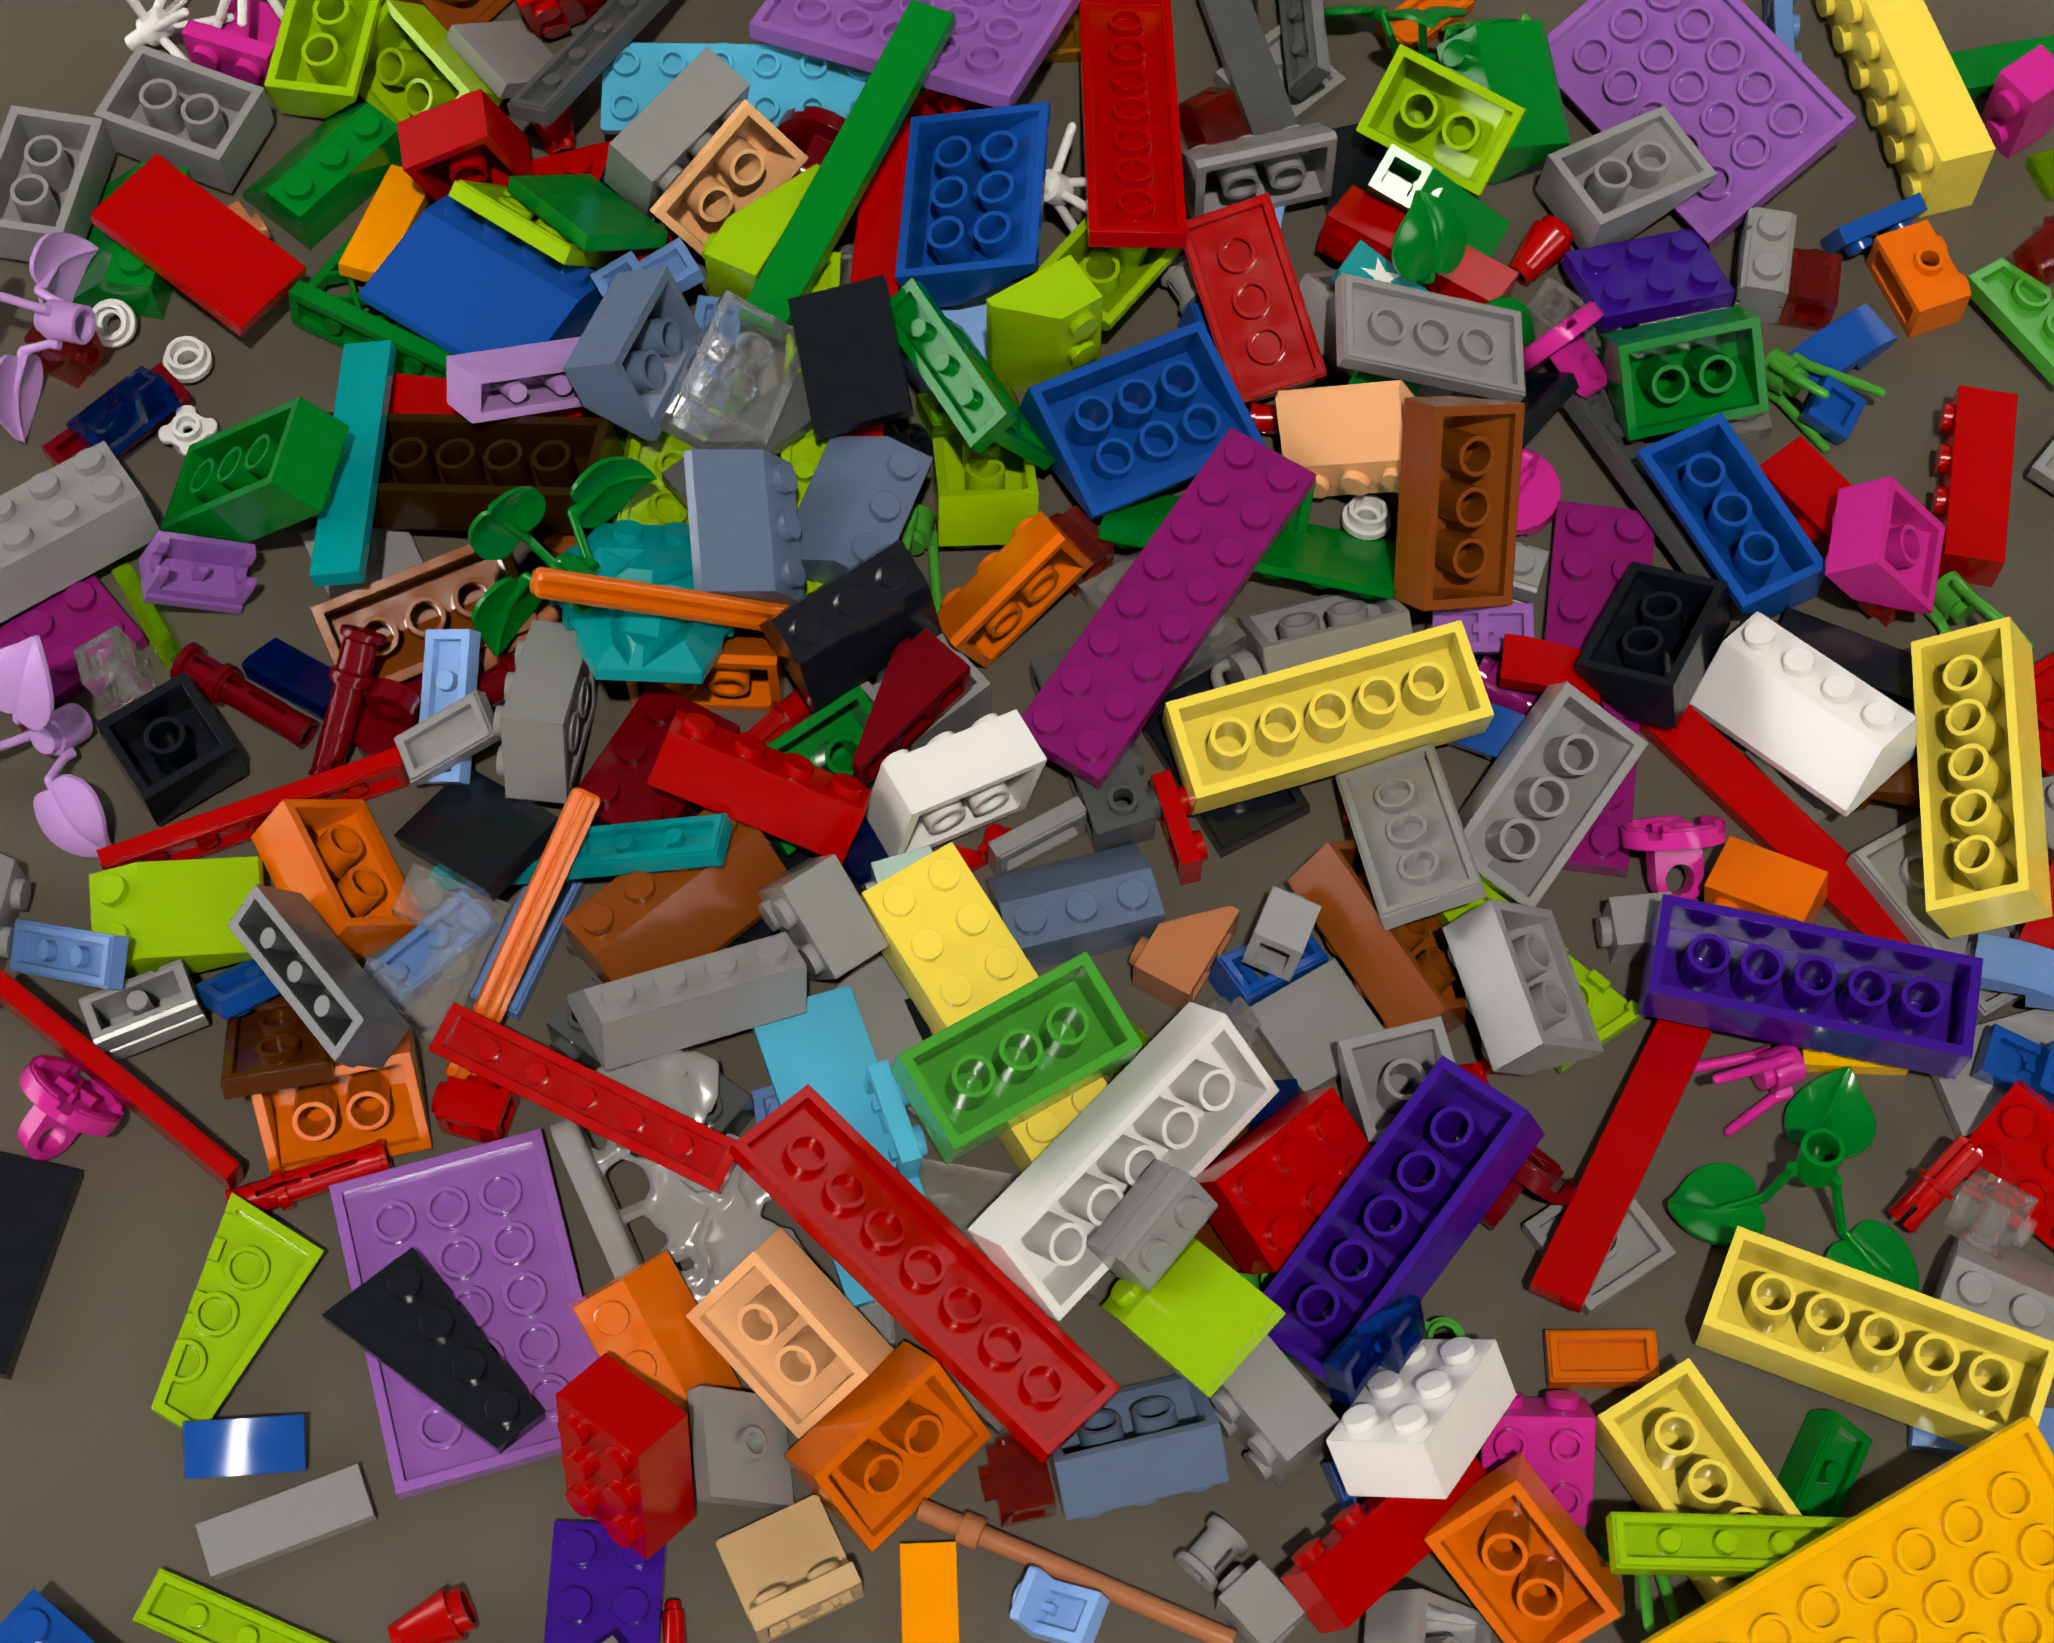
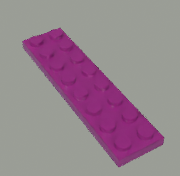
(1587, 564)
(1165, 606)

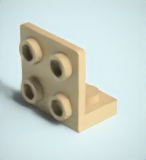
(789, 1569)

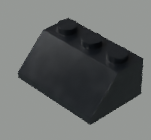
(852, 624)
(1656, 642)

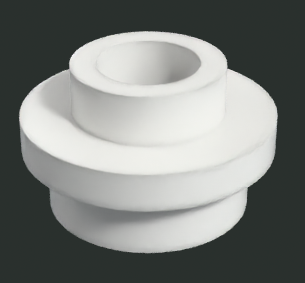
(104, 311)
(185, 349)
(1366, 517)

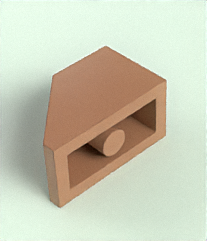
(1181, 955)

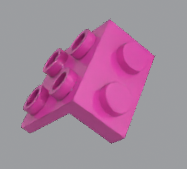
(236, 49)
(1556, 1440)

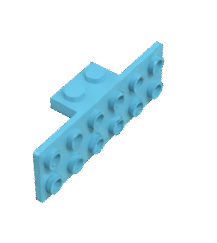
(776, 77)
(836, 1058)

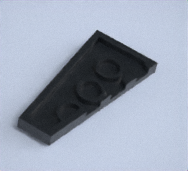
(429, 1342)

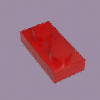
(1184, 845)

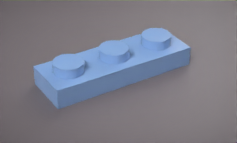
(447, 676)

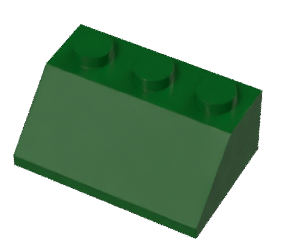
(1519, 66)
(328, 173)
(121, 275)
(1686, 371)
(827, 739)

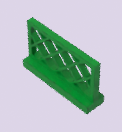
(344, 322)
(962, 378)

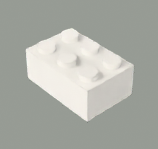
(954, 783)
(1426, 1424)

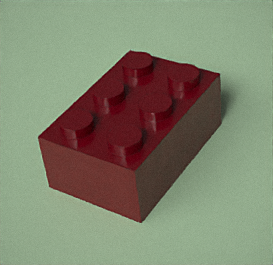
(627, 761)

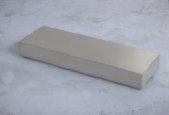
(285, 1522)

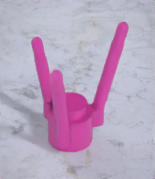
(1770, 1069)

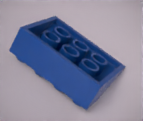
(973, 200)
(478, 285)
(1138, 419)

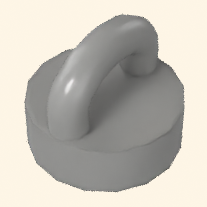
(1237, 666)

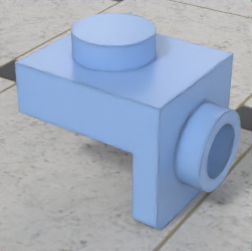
(1057, 1609)

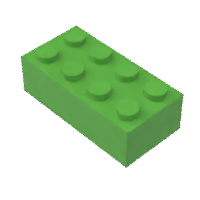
(1016, 1057)

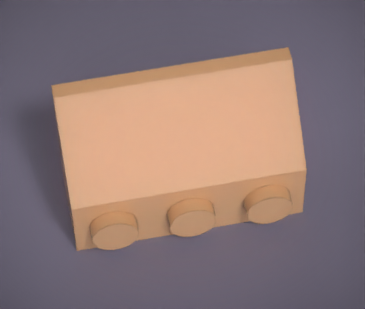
(728, 173)
(1345, 435)
(789, 1333)

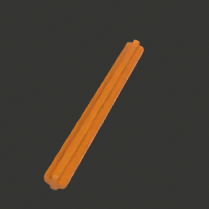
(651, 598)
(533, 910)

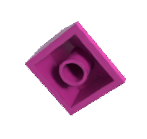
(1885, 546)

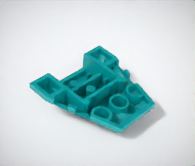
(640, 645)

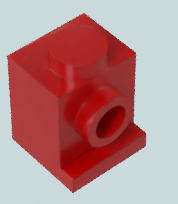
(474, 1109)

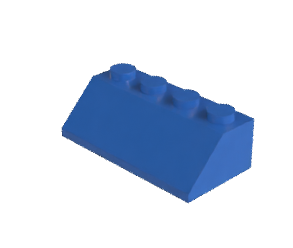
(1735, 517)

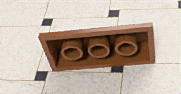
(1458, 502)
(409, 602)
(673, 914)
(1397, 969)

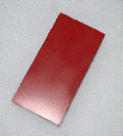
(198, 244)
(1253, 299)

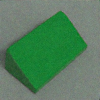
(1823, 1463)

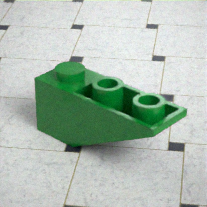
(1403, 174)

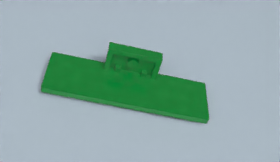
(1301, 552)

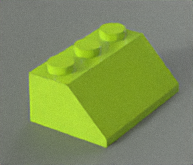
(321, 55)
(413, 64)
(1117, 273)
(1044, 325)

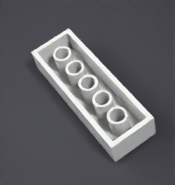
(1168, 1104)

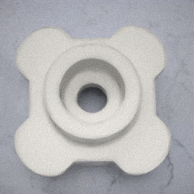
(186, 418)

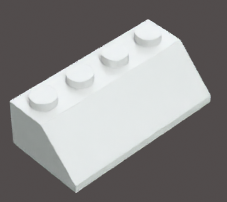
(1805, 714)

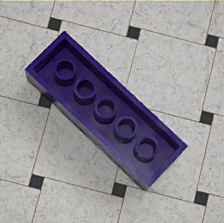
(1811, 986)
(1401, 1212)

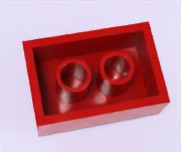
(1283, 1178)
(625, 1456)

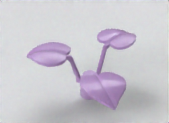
(57, 268)
(69, 807)

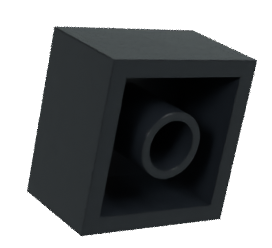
(171, 748)

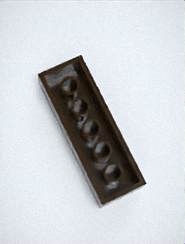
(448, 471)

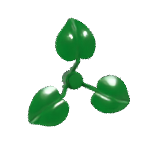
(1425, 18)
(1430, 243)
(495, 533)
(1829, 1124)

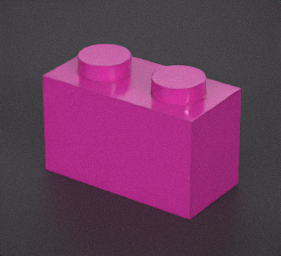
(2021, 102)

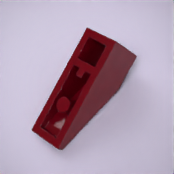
(915, 692)

